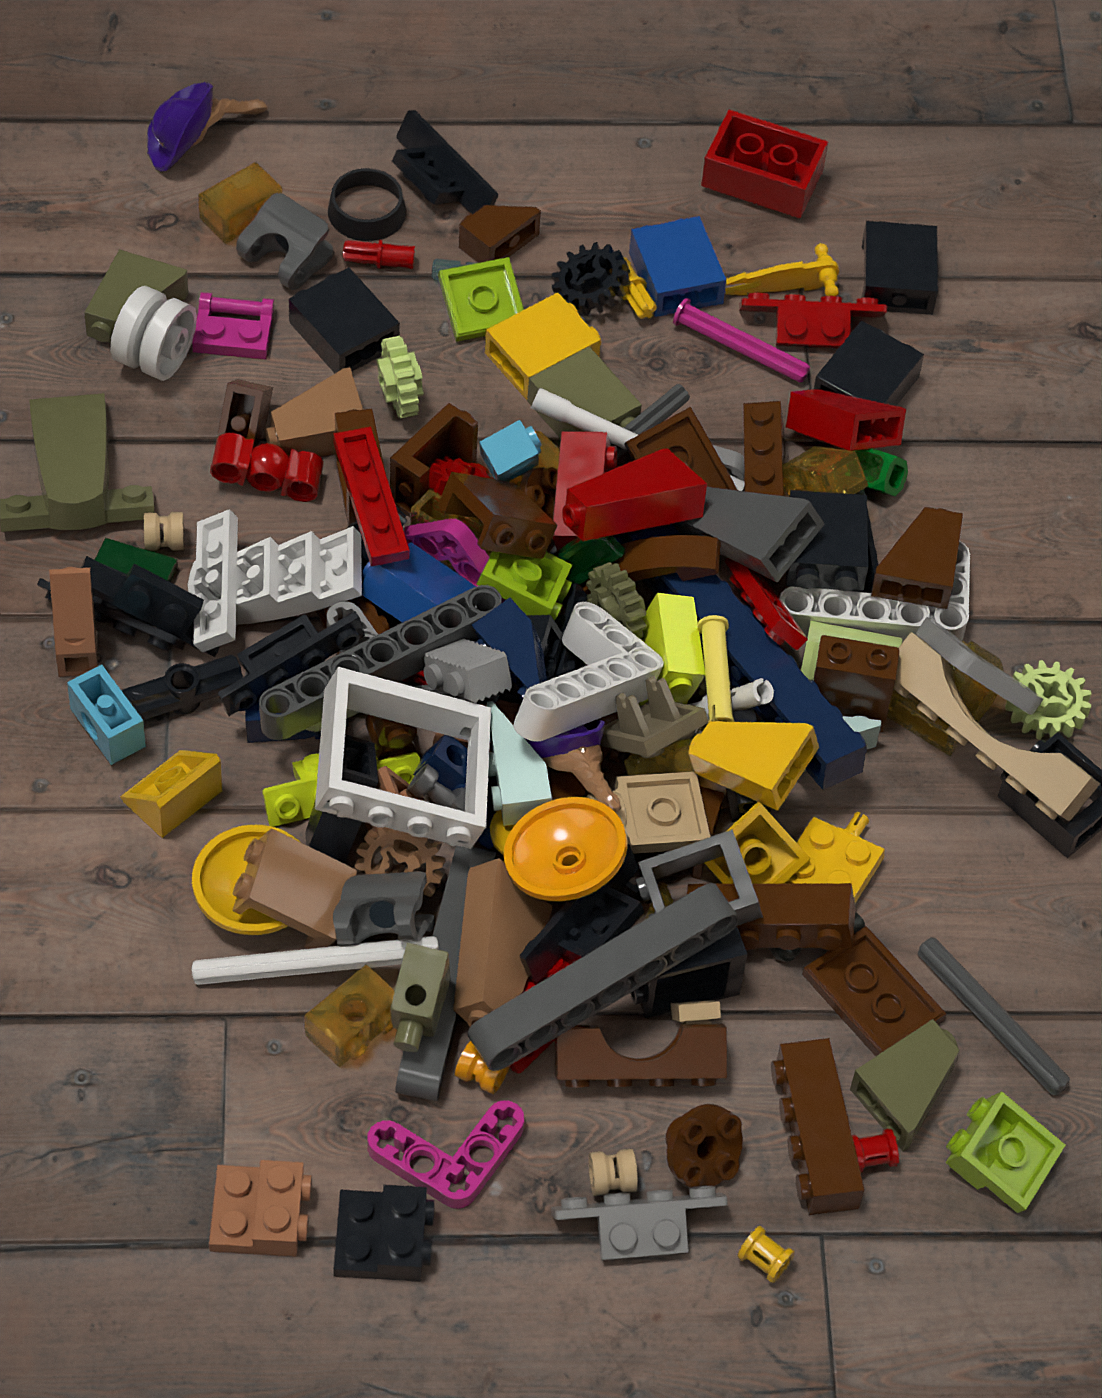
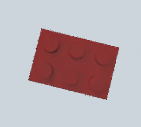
(764, 163)

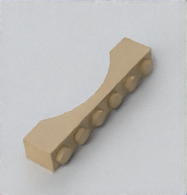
(1049, 776)

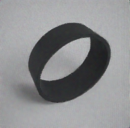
(366, 229)

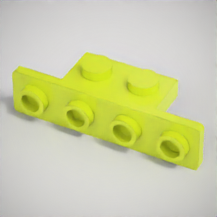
(296, 799)

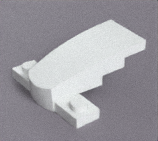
(267, 578)

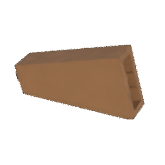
(494, 933)

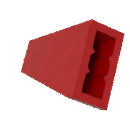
(635, 497)

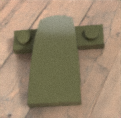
(73, 471)

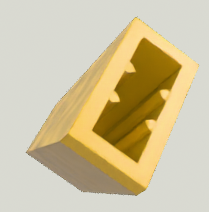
(754, 757)

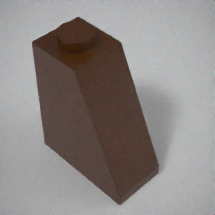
(922, 561)

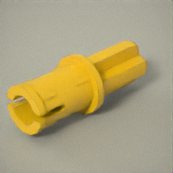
(638, 295)

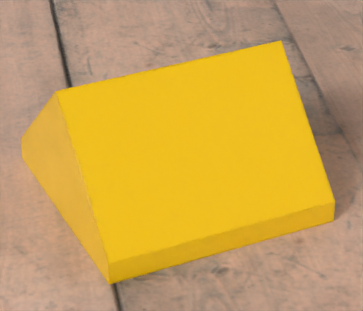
(175, 790)
(765, 848)

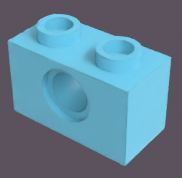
(106, 714)

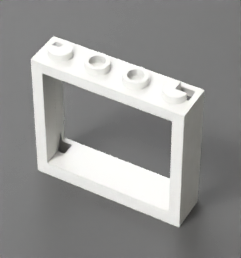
(418, 709)

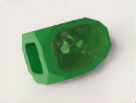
(883, 471)

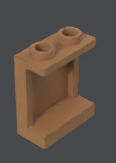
(292, 886)

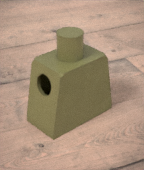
(419, 995)

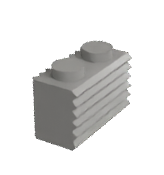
(467, 670)

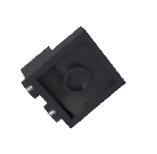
(383, 1233)

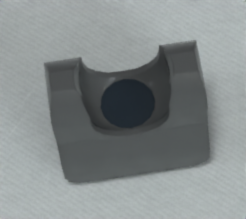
(289, 229)
(381, 906)

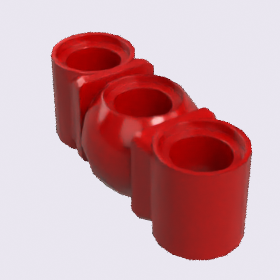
(267, 467)

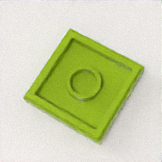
(479, 296)

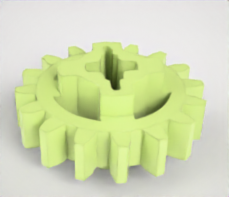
(400, 377)
(1063, 705)

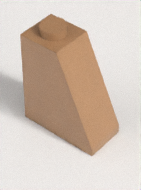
(309, 418)

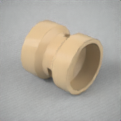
(173, 531)
(603, 1173)

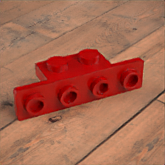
(812, 322)

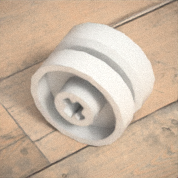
(153, 333)

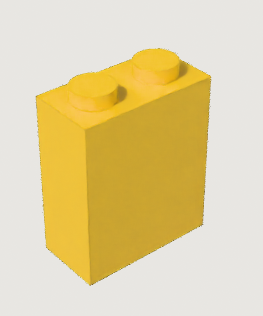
(538, 340)

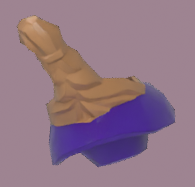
(185, 120)
(581, 754)

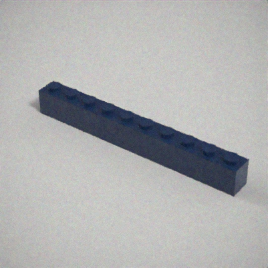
(756, 656)

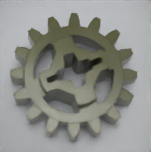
(617, 596)

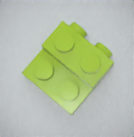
(528, 581)
(1004, 1150)

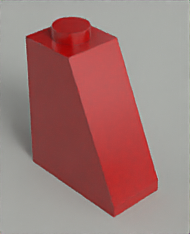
(845, 419)

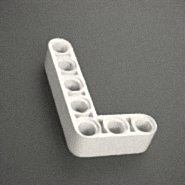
(886, 615)
(615, 665)

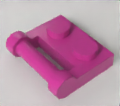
(233, 335)

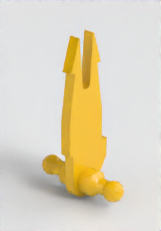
(790, 276)

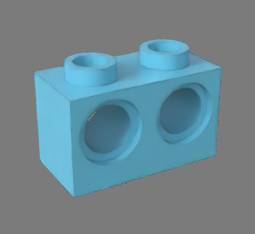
(511, 451)

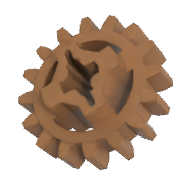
(394, 847)

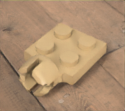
(661, 811)

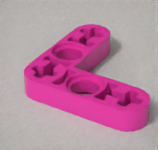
(453, 542)
(448, 1168)

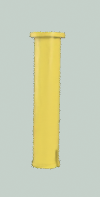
(716, 667)

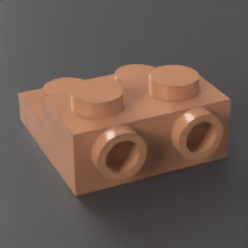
(260, 1208)

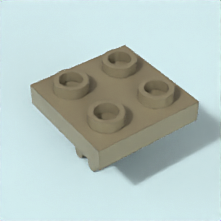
(652, 725)

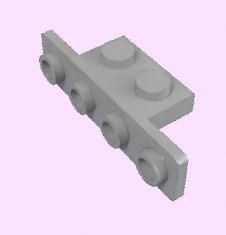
(640, 1225)

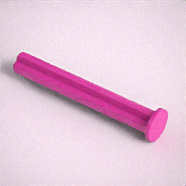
(740, 341)

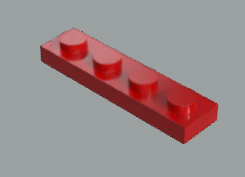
(371, 496)
(766, 605)

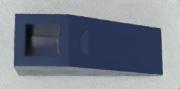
(513, 632)

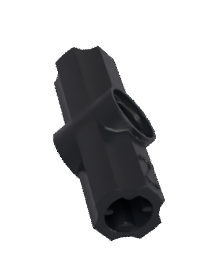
(201, 681)

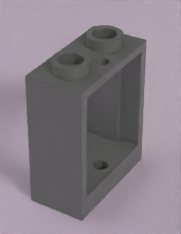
(720, 845)

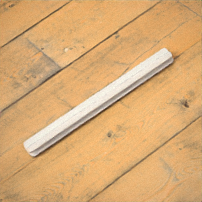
(303, 961)

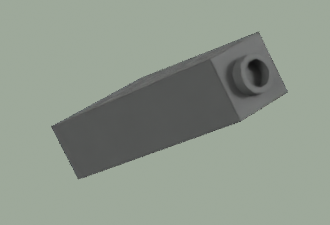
(757, 528)

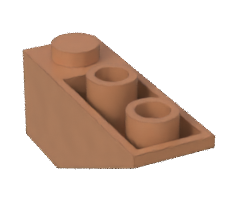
(73, 621)

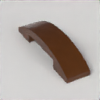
(681, 554)

